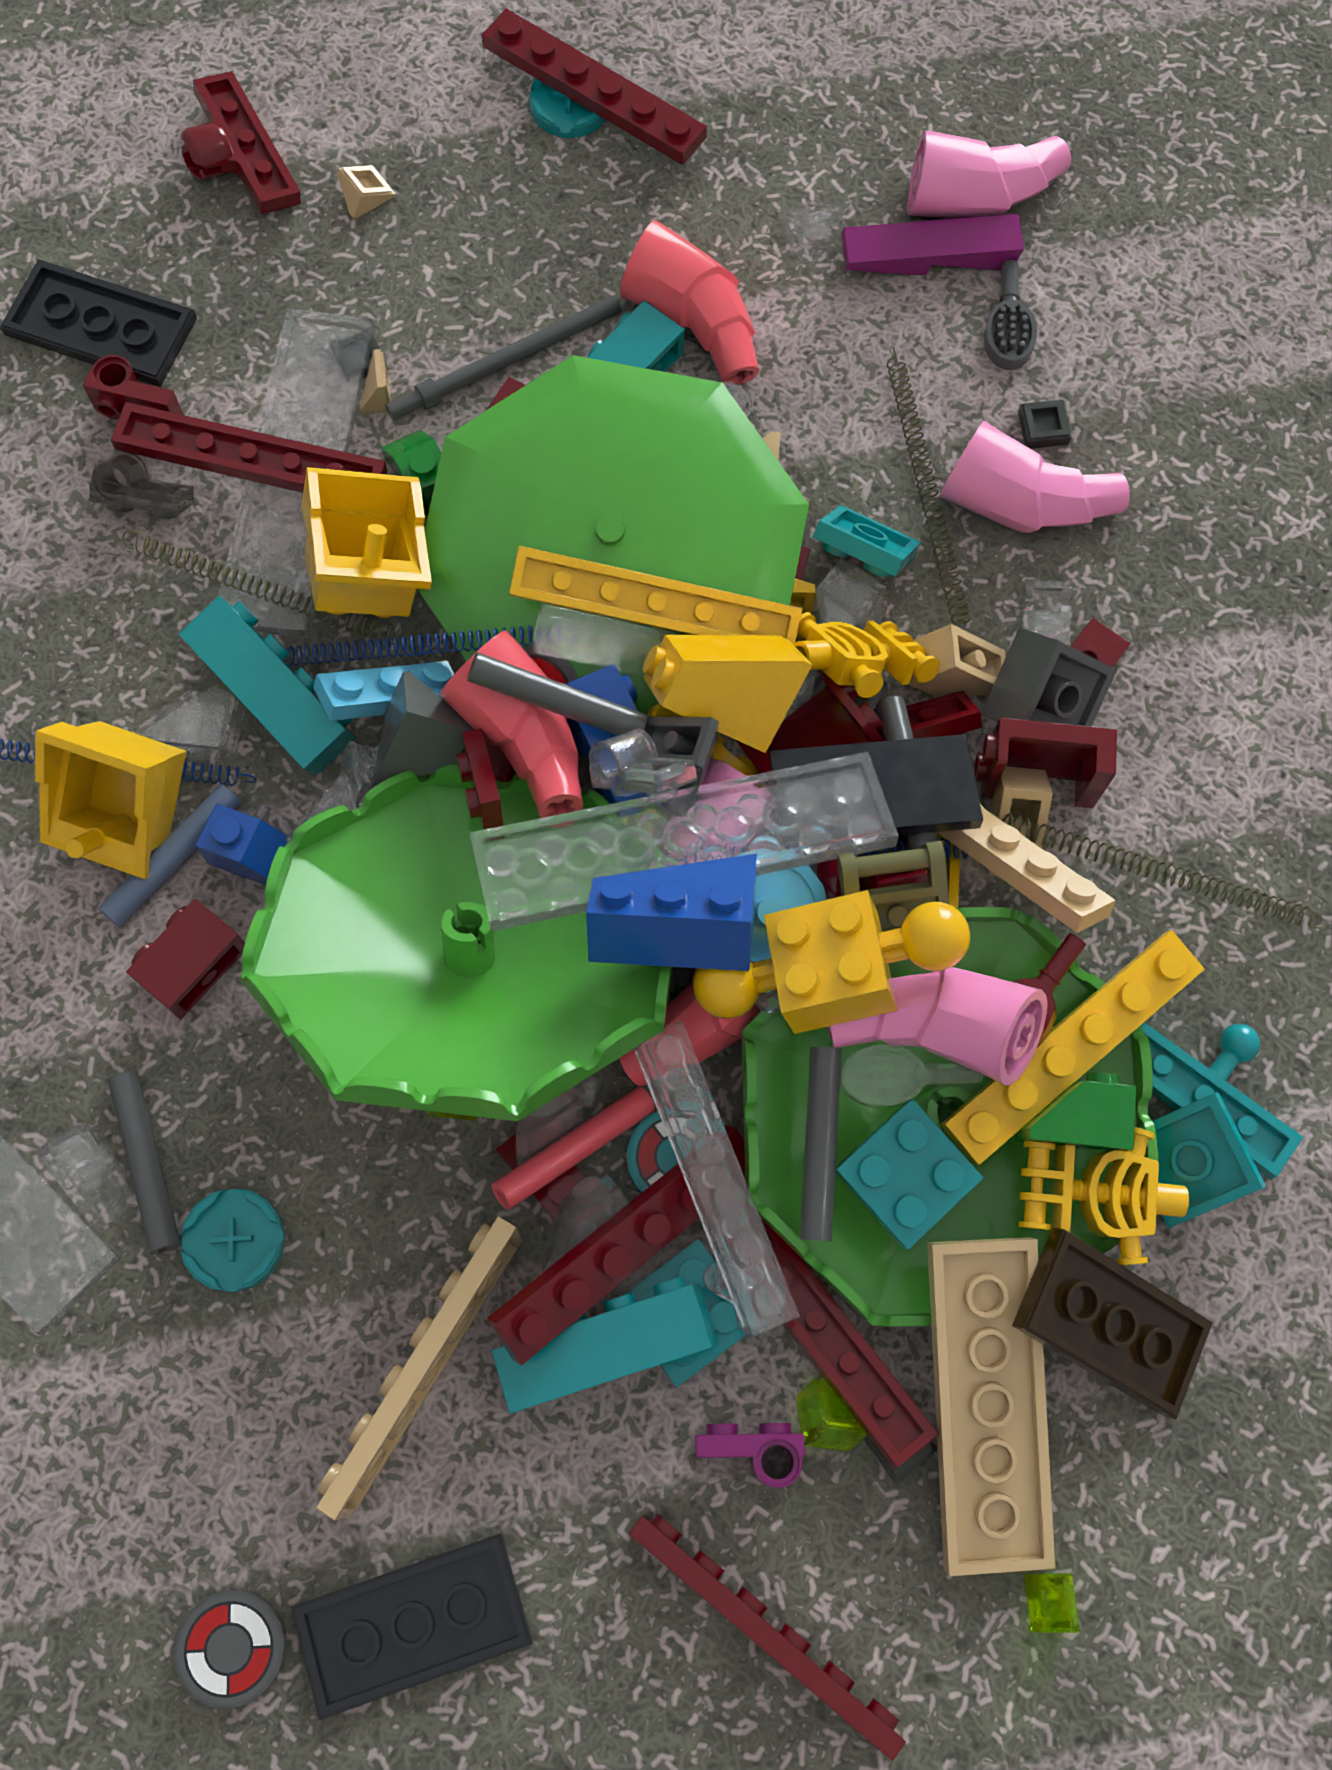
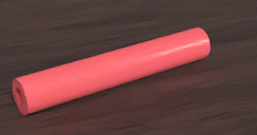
(572, 1148)

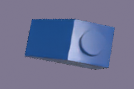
(239, 843)

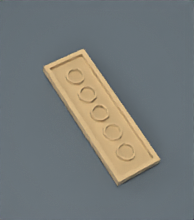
(409, 1385)
(989, 1409)

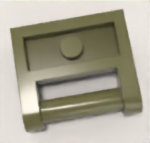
(897, 901)

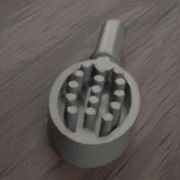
(1010, 325)

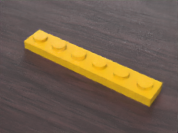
(646, 598)
(1074, 1047)

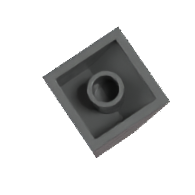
(1048, 683)

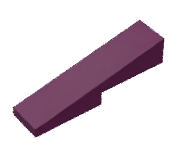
(916, 246)

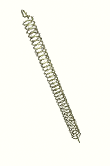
(920, 481)
(267, 586)
(1163, 879)

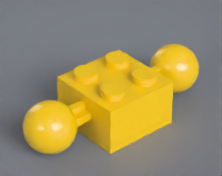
(835, 961)

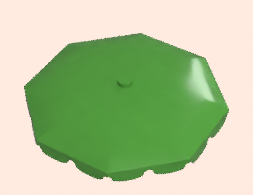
(614, 473)
(399, 988)
(863, 1259)

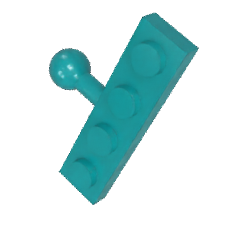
(1183, 1080)

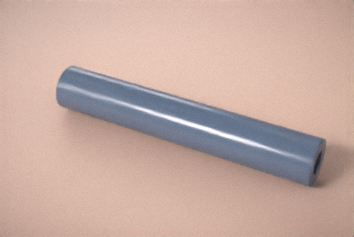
(165, 859)

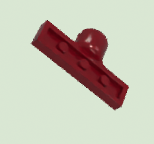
(236, 144)

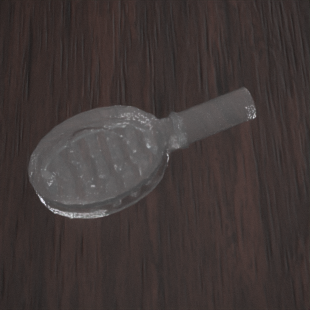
(893, 1075)

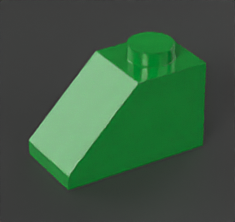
(415, 457)
(1087, 1115)

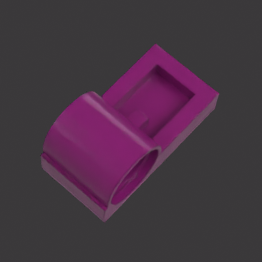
(725, 1442)

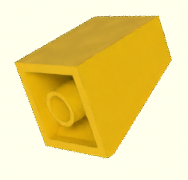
(732, 678)

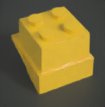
(364, 542)
(106, 793)

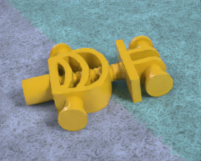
(860, 656)
(1127, 1207)

